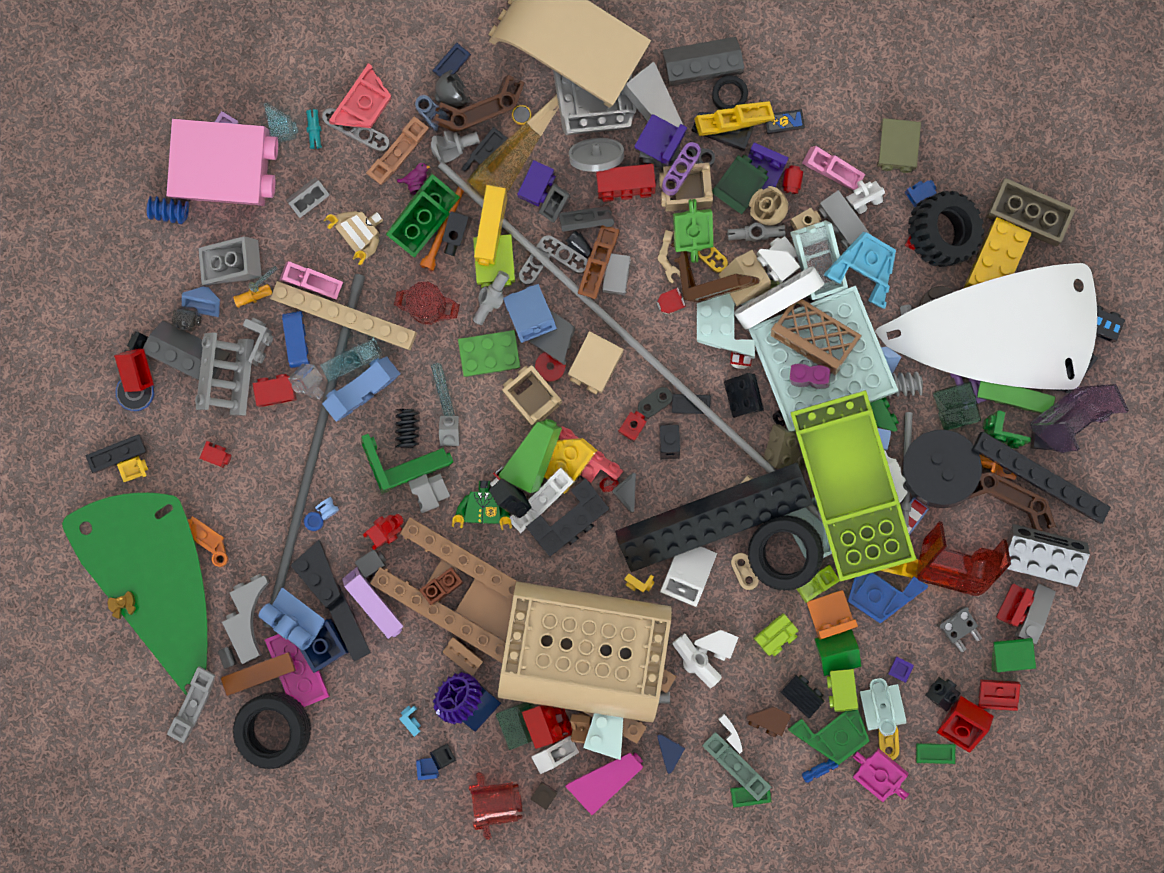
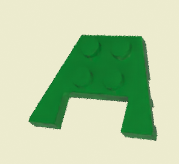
(837, 739)

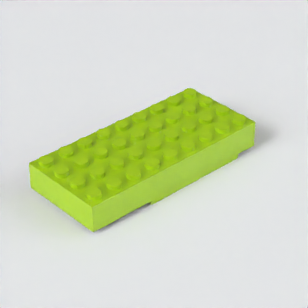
(853, 485)

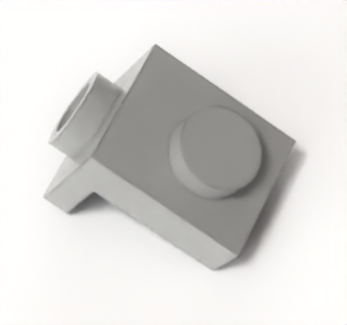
(449, 430)

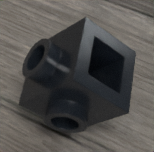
(943, 693)

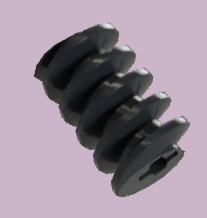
(407, 428)

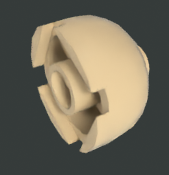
(769, 206)

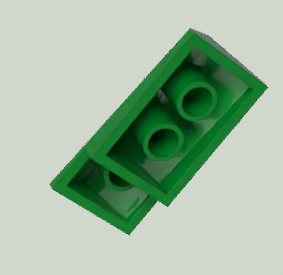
(423, 215)

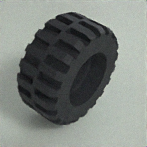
(966, 227)

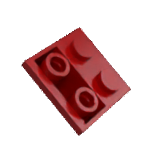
(547, 724)

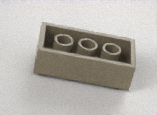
(1031, 211)

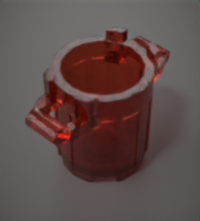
(426, 303)
(494, 804)

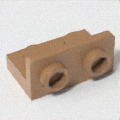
(463, 656)

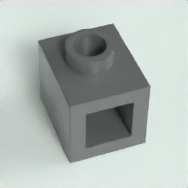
(371, 563)

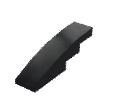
(349, 628)

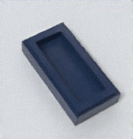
(452, 60)

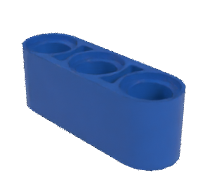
(294, 337)

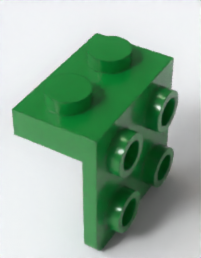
(993, 426)

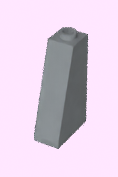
(651, 95)

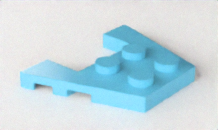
(869, 258)

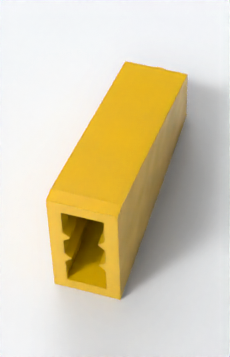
(490, 225)

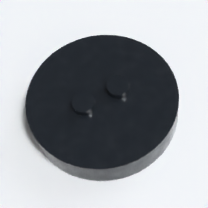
(941, 469)

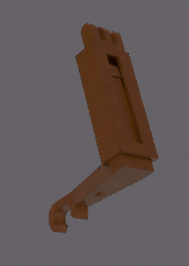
(710, 289)

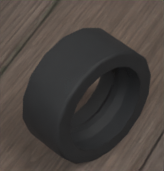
(729, 79)

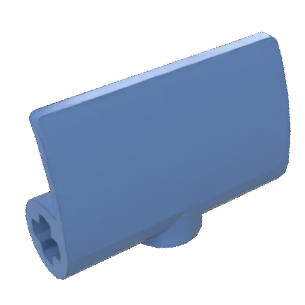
(292, 619)

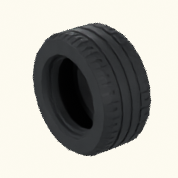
(776, 579)
(245, 736)

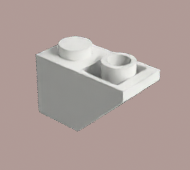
(779, 263)
(718, 642)

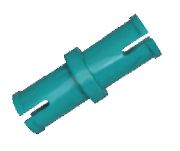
(313, 129)

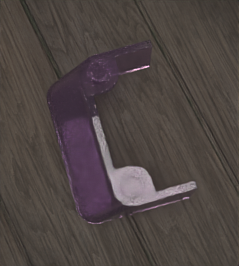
(1075, 412)

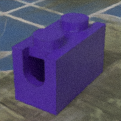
(536, 183)

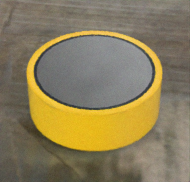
(521, 114)

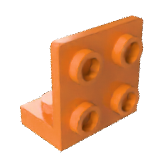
(831, 614)

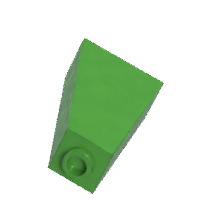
(531, 459)

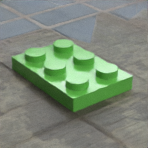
(489, 353)

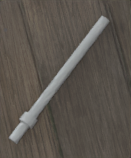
(905, 505)

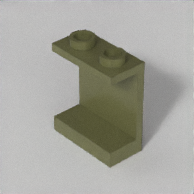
(899, 145)

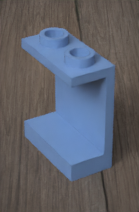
(529, 313)

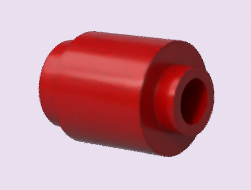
(792, 179)

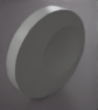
(596, 154)

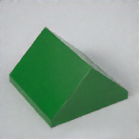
(838, 652)
(1013, 655)

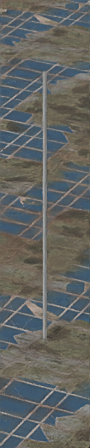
(621, 331)

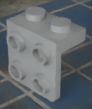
(264, 339)

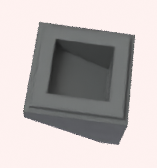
(227, 657)

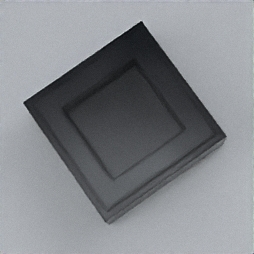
(442, 756)

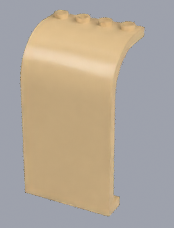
(575, 42)

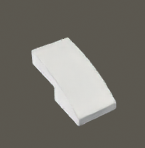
(733, 737)

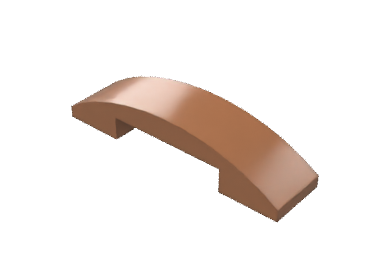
(398, 152)

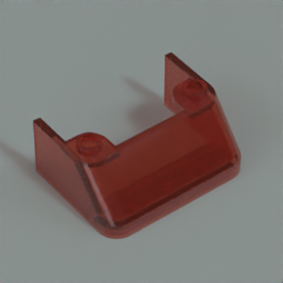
(957, 570)

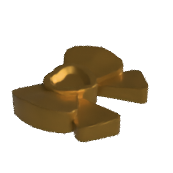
(127, 601)

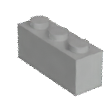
(842, 217)

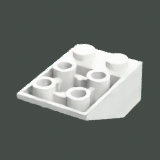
(688, 575)

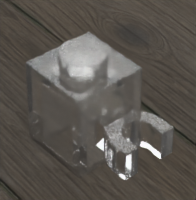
(306, 381)

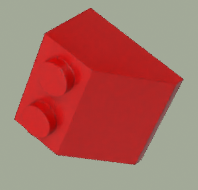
(965, 724)

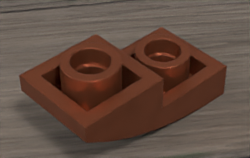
(441, 586)

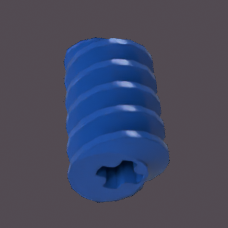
(167, 211)

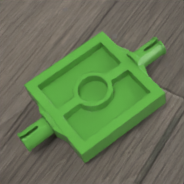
(693, 230)

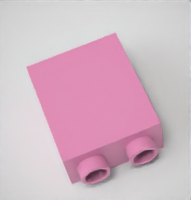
(221, 162)

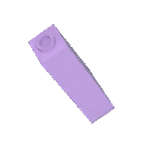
(372, 603)

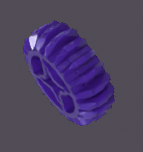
(457, 698)

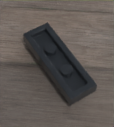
(116, 453)

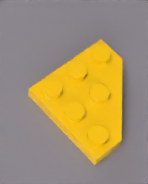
(571, 456)

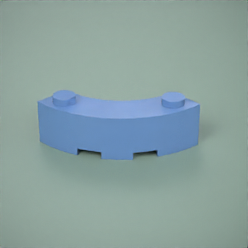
(360, 390)

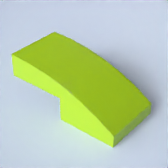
(821, 582)

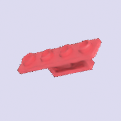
(597, 462)

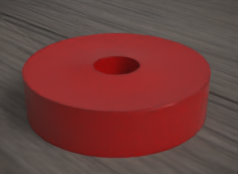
(549, 375)

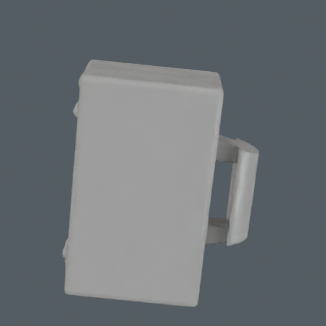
(616, 274)

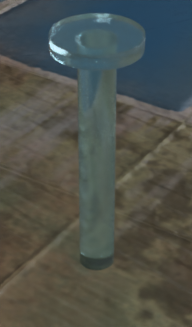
(254, 286)

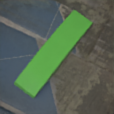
(1015, 396)

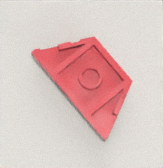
(363, 101)

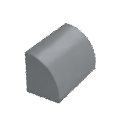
(307, 197)

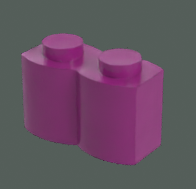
(815, 376)

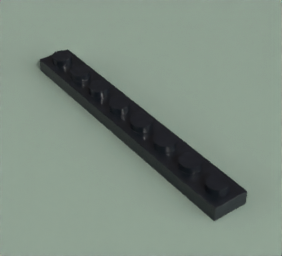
(1041, 477)

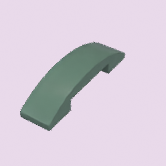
(737, 766)

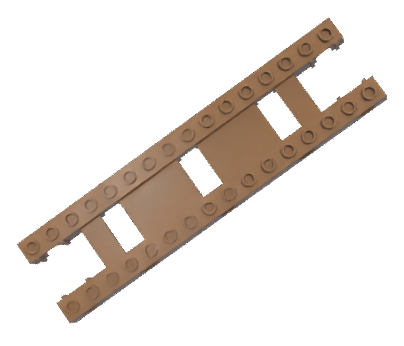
(485, 609)

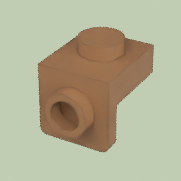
(580, 725)

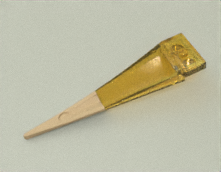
(507, 160)

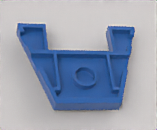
(879, 597)

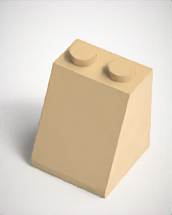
(595, 363)

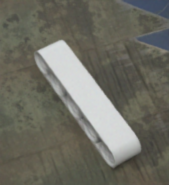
(779, 297)

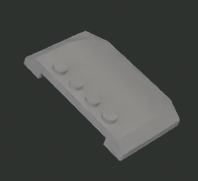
(586, 113)

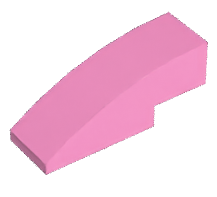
(833, 167)
(311, 280)

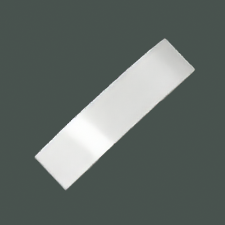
(544, 498)

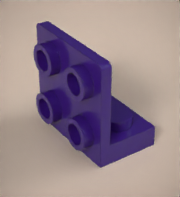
(660, 139)
(770, 161)

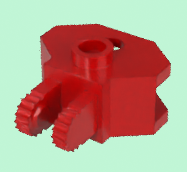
(385, 530)

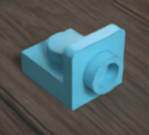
(411, 724)

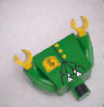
(481, 508)

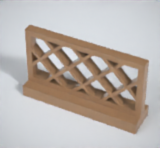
(810, 350)

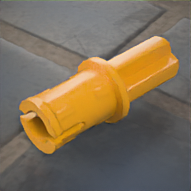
(251, 296)

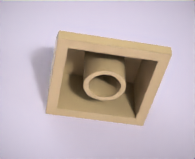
(747, 265)

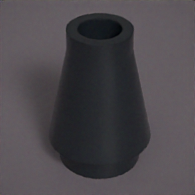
(579, 244)

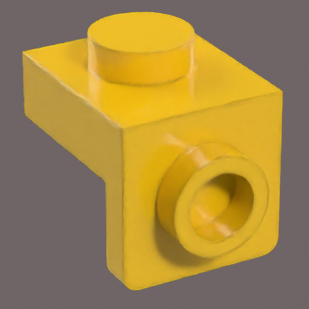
(132, 468)
(634, 583)

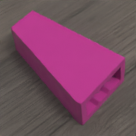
(603, 782)

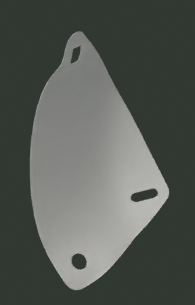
(1006, 329)

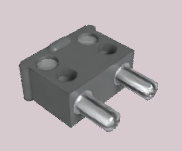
(958, 623)

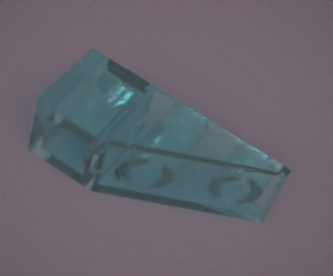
(351, 359)

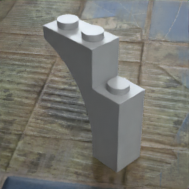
(240, 626)

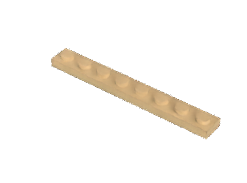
(343, 315)

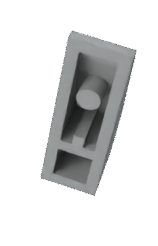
(1036, 614)

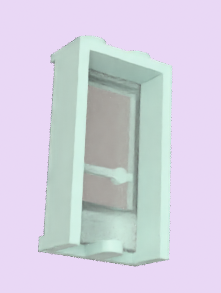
(818, 248)

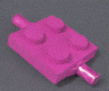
(880, 775)

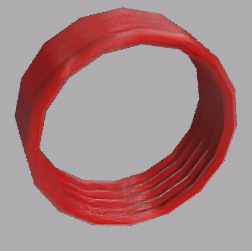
(604, 489)

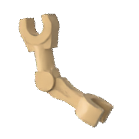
(663, 259)

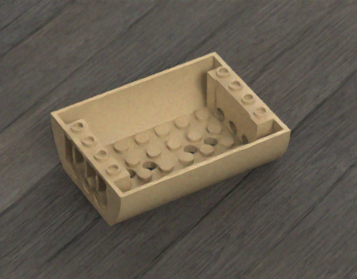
(582, 675)

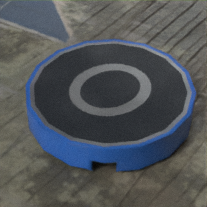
(136, 399)

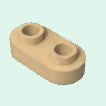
(744, 571)

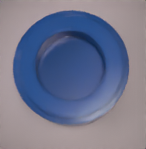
(313, 521)

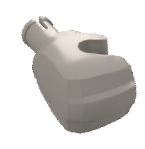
(451, 145)

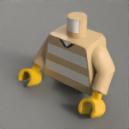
(357, 231)

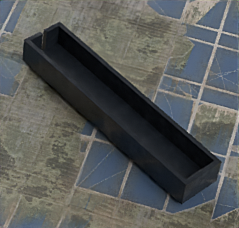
(713, 517)

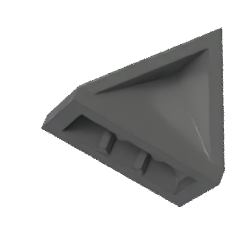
(626, 492)

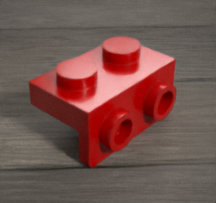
(1015, 604)

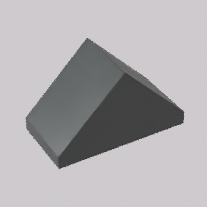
(554, 203)

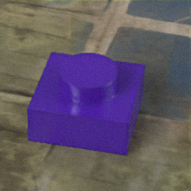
(900, 669)

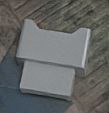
(429, 491)

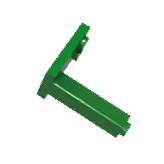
(404, 472)

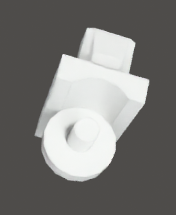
(865, 194)

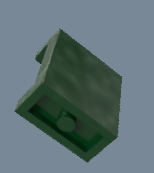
(740, 183)

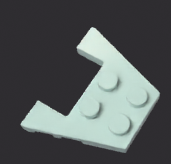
(716, 326)

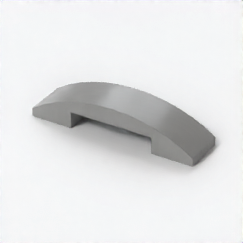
(193, 705)

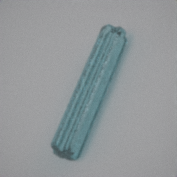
(442, 389)

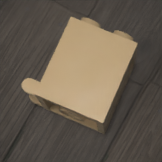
(695, 186)
(536, 401)

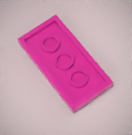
(302, 683)

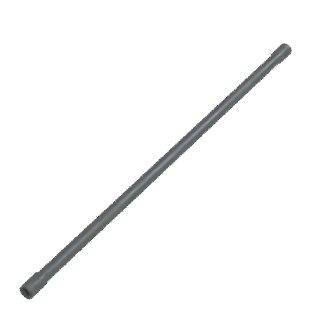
(356, 289)

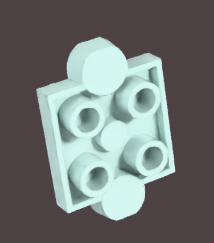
(883, 707)

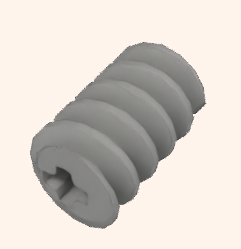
(908, 383)

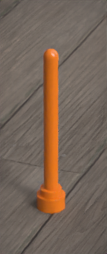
(429, 261)

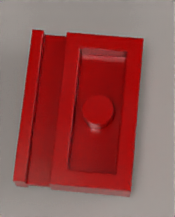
(999, 695)

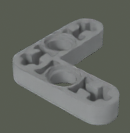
(548, 253)

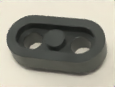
(655, 402)

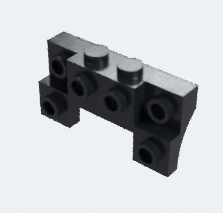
(572, 523)

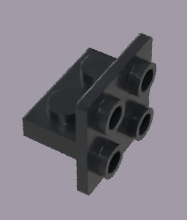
(743, 395)

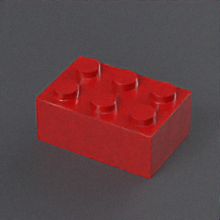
(626, 182)

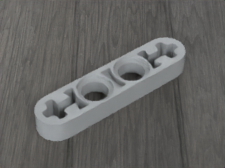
(355, 132)

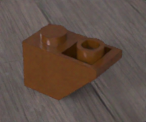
(771, 719)

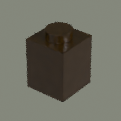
(544, 795)

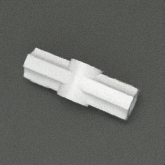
(696, 661)

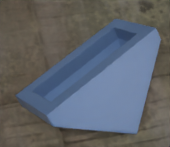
(203, 300)

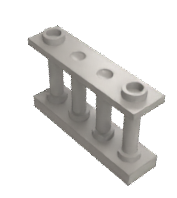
(241, 379)

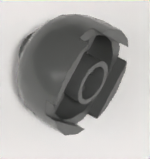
(450, 90)

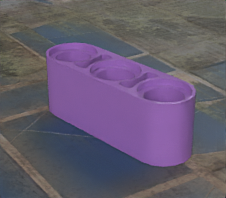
(685, 160)

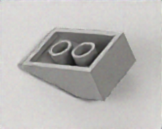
(230, 261)

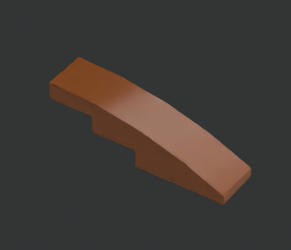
(598, 262)
(258, 673)

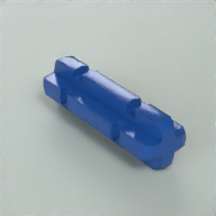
(819, 770)

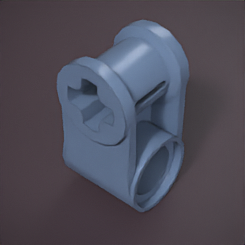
(428, 113)

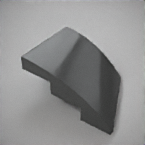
(557, 341)

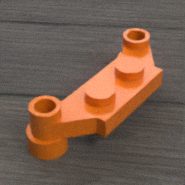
(209, 540)

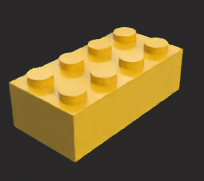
(999, 252)

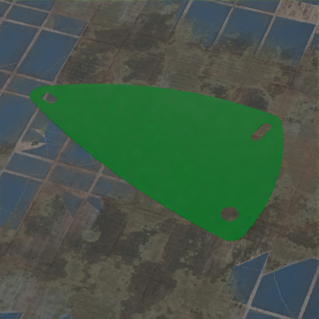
(155, 563)

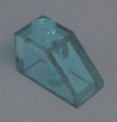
(280, 124)

